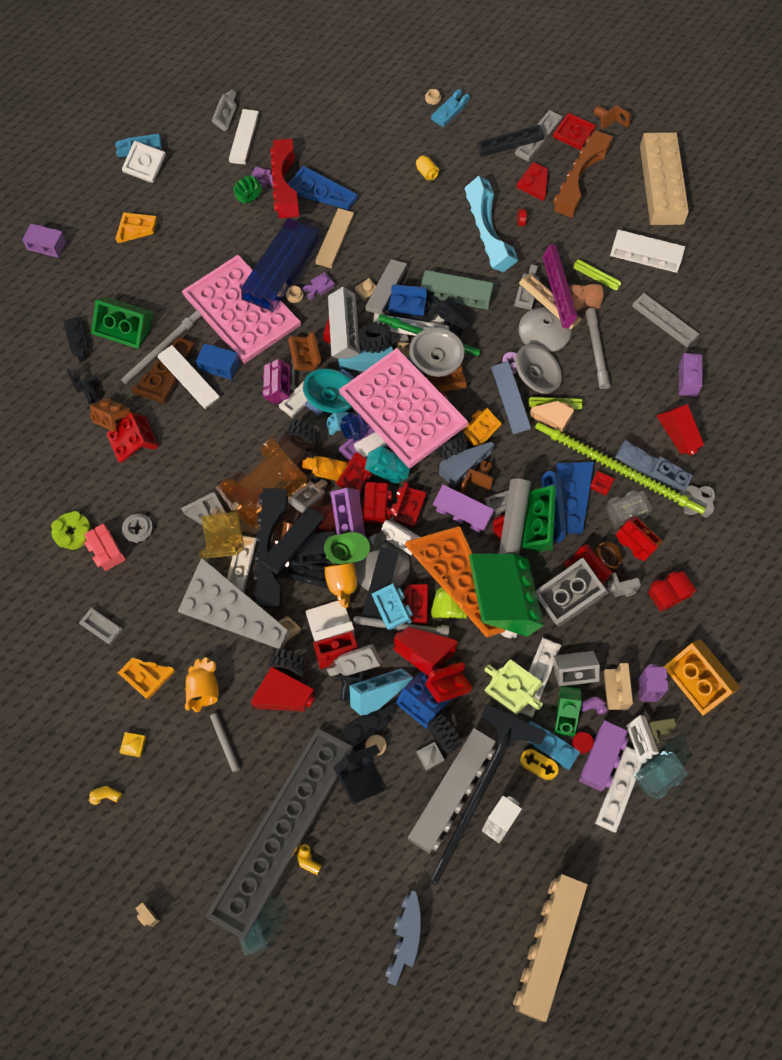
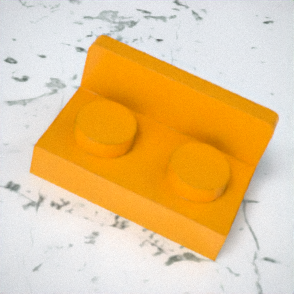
(481, 427)

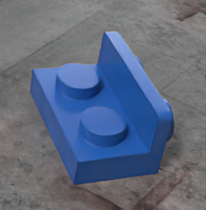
(408, 299)

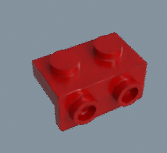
(408, 505)

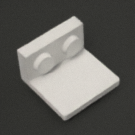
(328, 621)

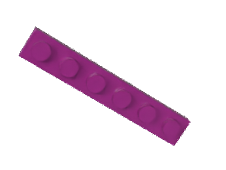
(559, 286)

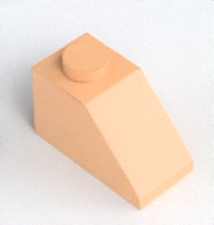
(553, 414)

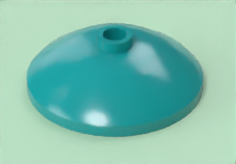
(322, 390)

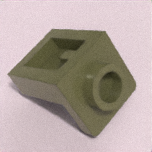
(661, 727)

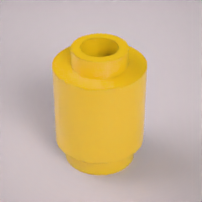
(427, 167)

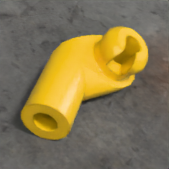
(104, 792)
(305, 859)

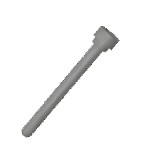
(442, 631)

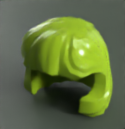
(445, 606)

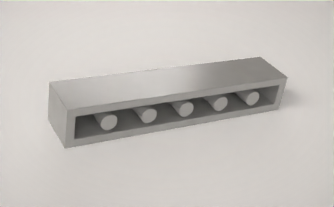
(451, 791)

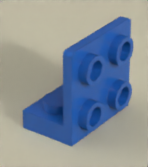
(419, 701)

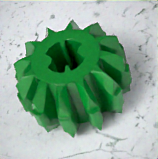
(247, 189)

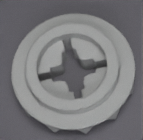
(132, 522)

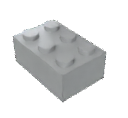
(570, 592)

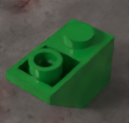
(567, 710)

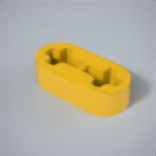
(542, 760)

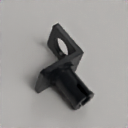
(86, 386)
(346, 682)

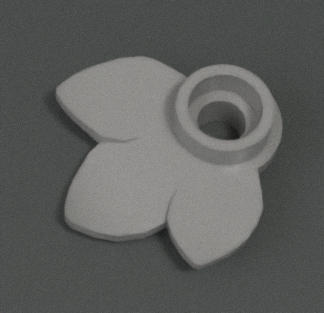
(695, 494)

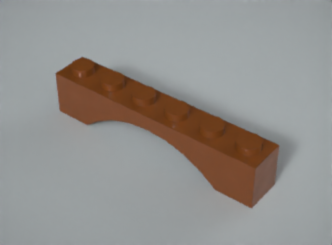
(595, 150)

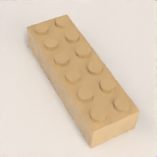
(664, 179)
(551, 947)

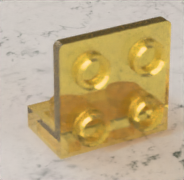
(222, 535)

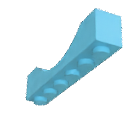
(480, 197)

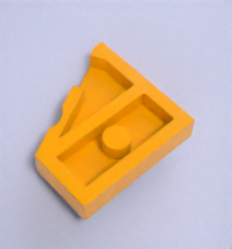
(135, 226)
(145, 676)

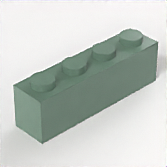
(462, 290)

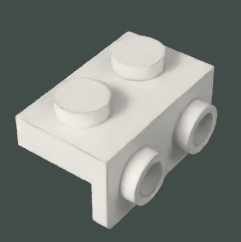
(398, 534)

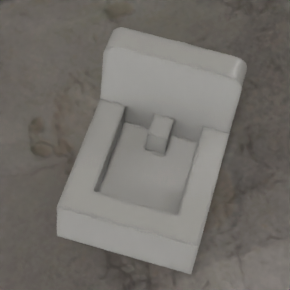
(625, 588)

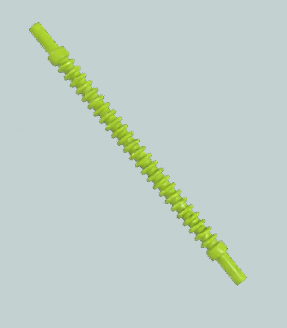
(683, 500)

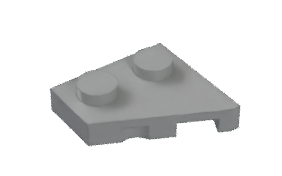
(204, 506)

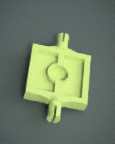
(513, 687)

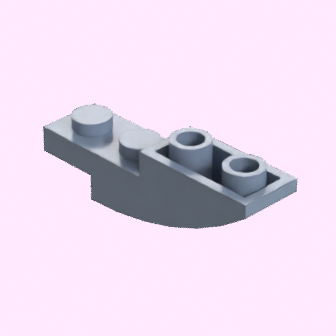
(657, 469)
(408, 928)

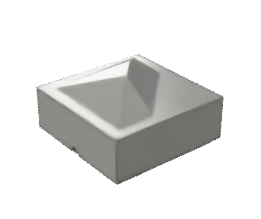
(430, 756)

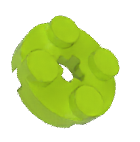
(66, 521)

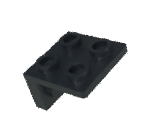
(359, 775)

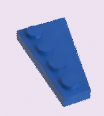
(320, 189)
(575, 491)

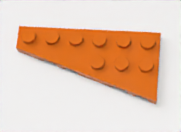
(447, 560)

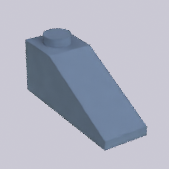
(456, 467)

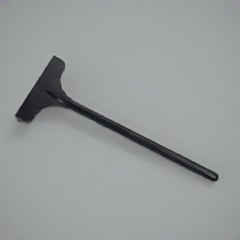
(509, 731)

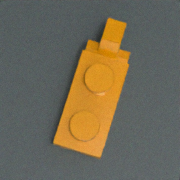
(324, 467)

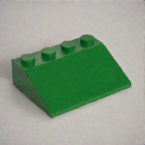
(506, 592)

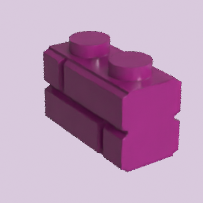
(276, 381)

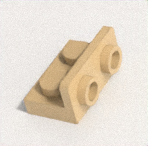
(618, 687)

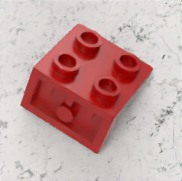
(131, 435)

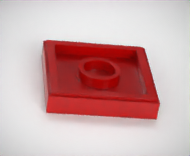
(574, 131)

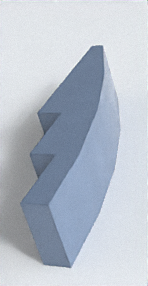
(511, 398)

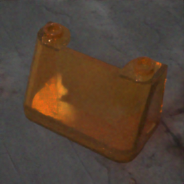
(273, 472)

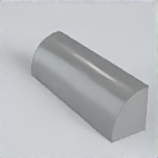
(343, 324)
(515, 516)

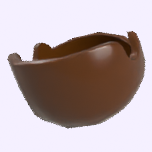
(609, 554)

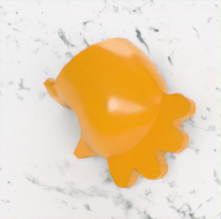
(342, 581)
(201, 682)

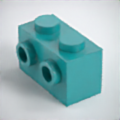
(386, 465)

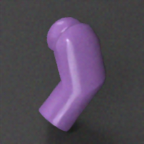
(595, 703)

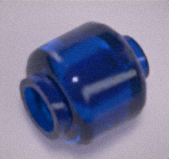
(352, 426)

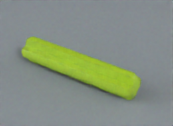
(597, 274)
(575, 403)

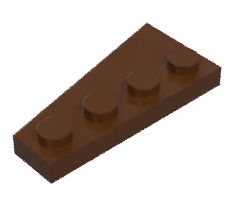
(159, 380)

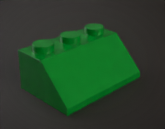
(121, 322)
(540, 519)

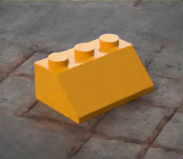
(701, 677)

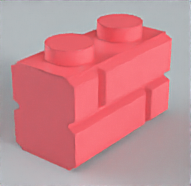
(104, 547)

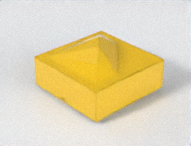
(133, 744)

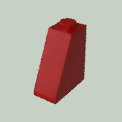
(681, 429)
(424, 649)
(282, 693)

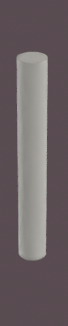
(224, 742)

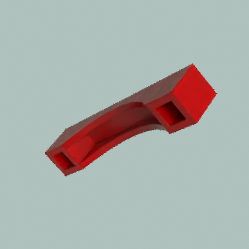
(286, 197)

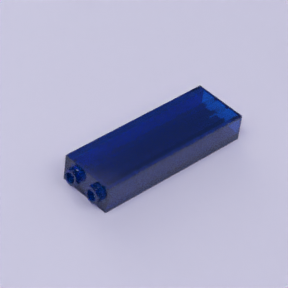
(279, 265)

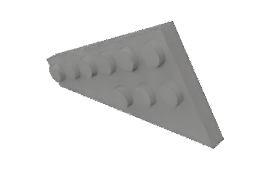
(222, 604)

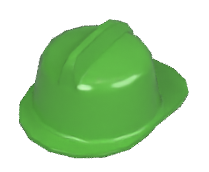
(346, 548)

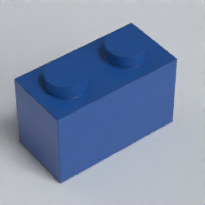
(218, 361)

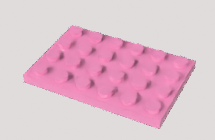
(239, 323)
(403, 408)

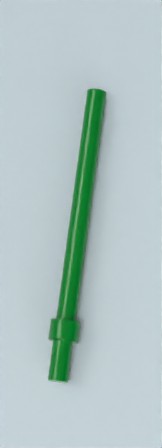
(397, 323)

